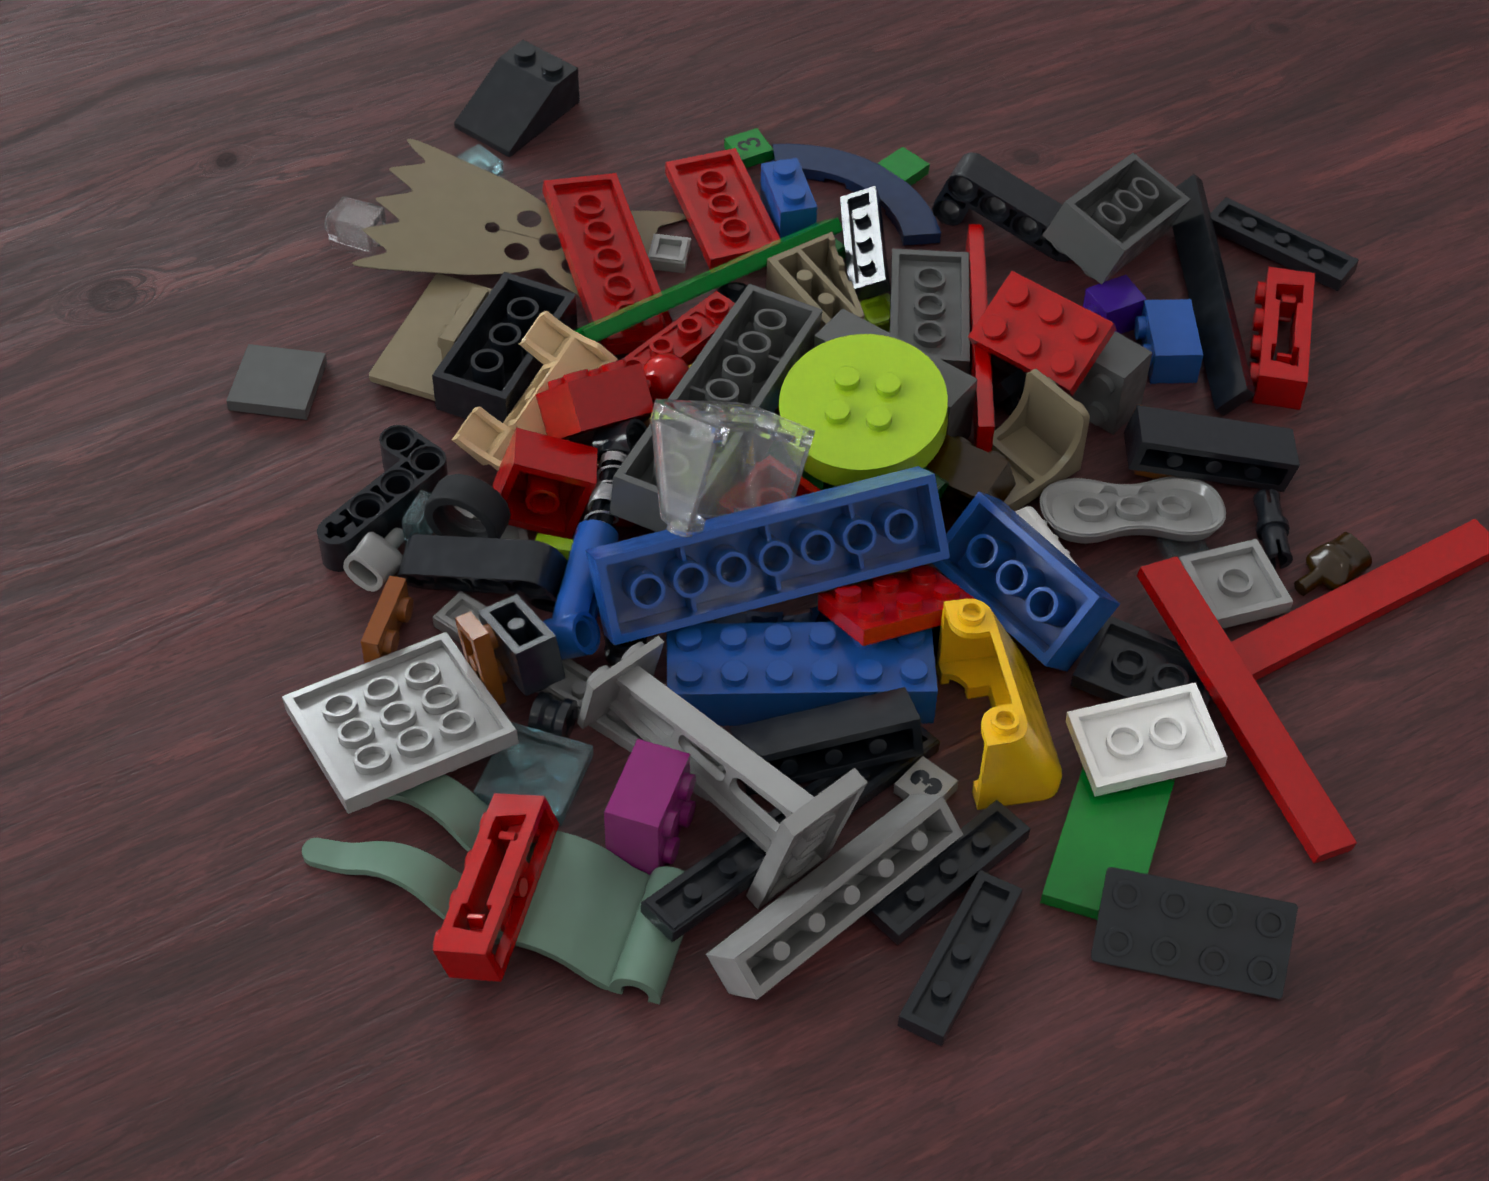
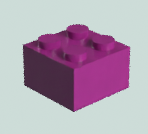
(650, 806)

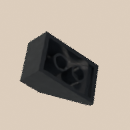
(519, 98)

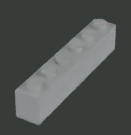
(834, 895)

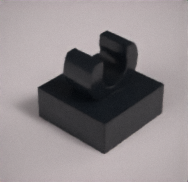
(1009, 390)

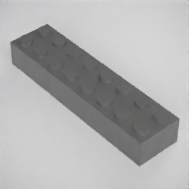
(738, 364)

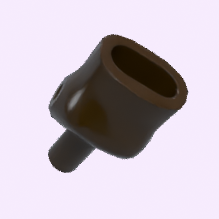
(1334, 564)

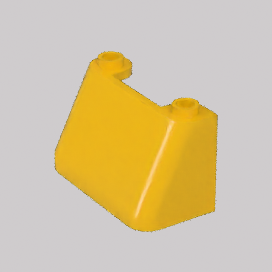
(1018, 747)

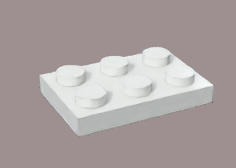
(1145, 739)

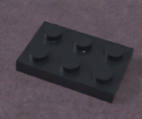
(1133, 662)

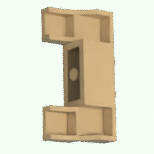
(561, 353)

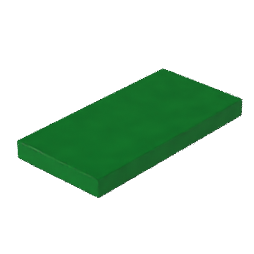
(1101, 834)

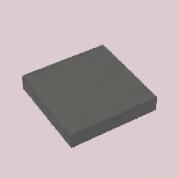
(277, 381)

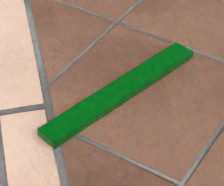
(703, 282)

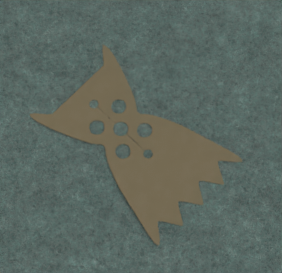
(447, 216)

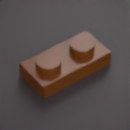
(390, 612)
(478, 648)

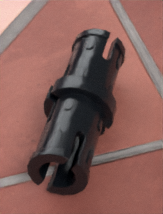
(1272, 528)

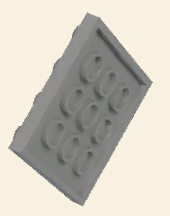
(399, 721)

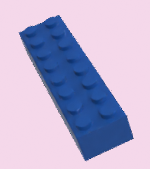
(768, 554)

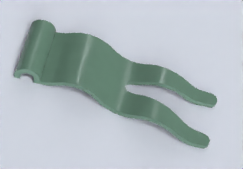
(579, 913)

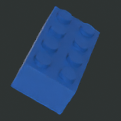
(1025, 582)

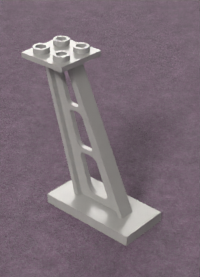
(810, 821)

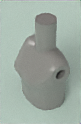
(375, 559)

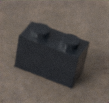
(525, 645)

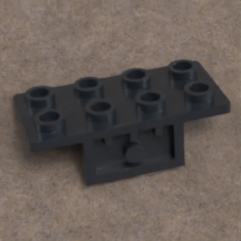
(1194, 932)

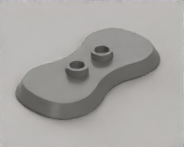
(1163, 508)

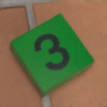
(751, 147)

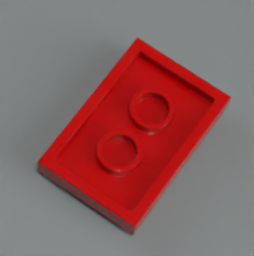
(1042, 332)
(890, 604)

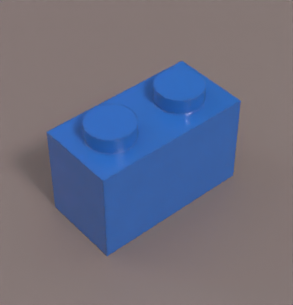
(787, 196)
(1172, 336)

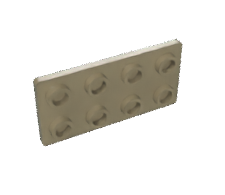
(428, 335)

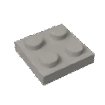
(1238, 583)

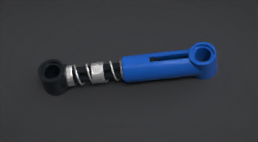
(576, 605)

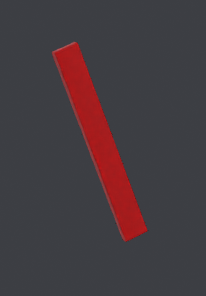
(979, 358)
(1363, 599)
(1246, 710)

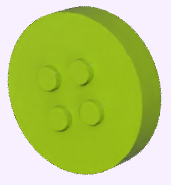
(871, 407)

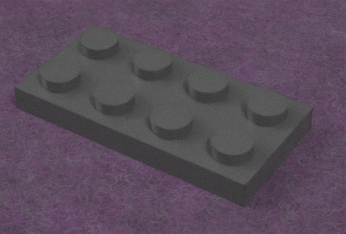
(932, 303)

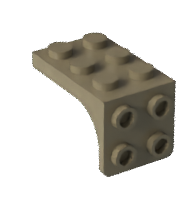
(1041, 438)

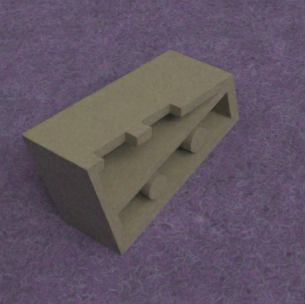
(815, 277)

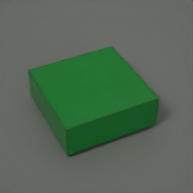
(906, 165)

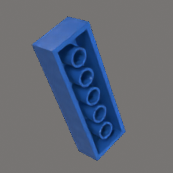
(788, 667)

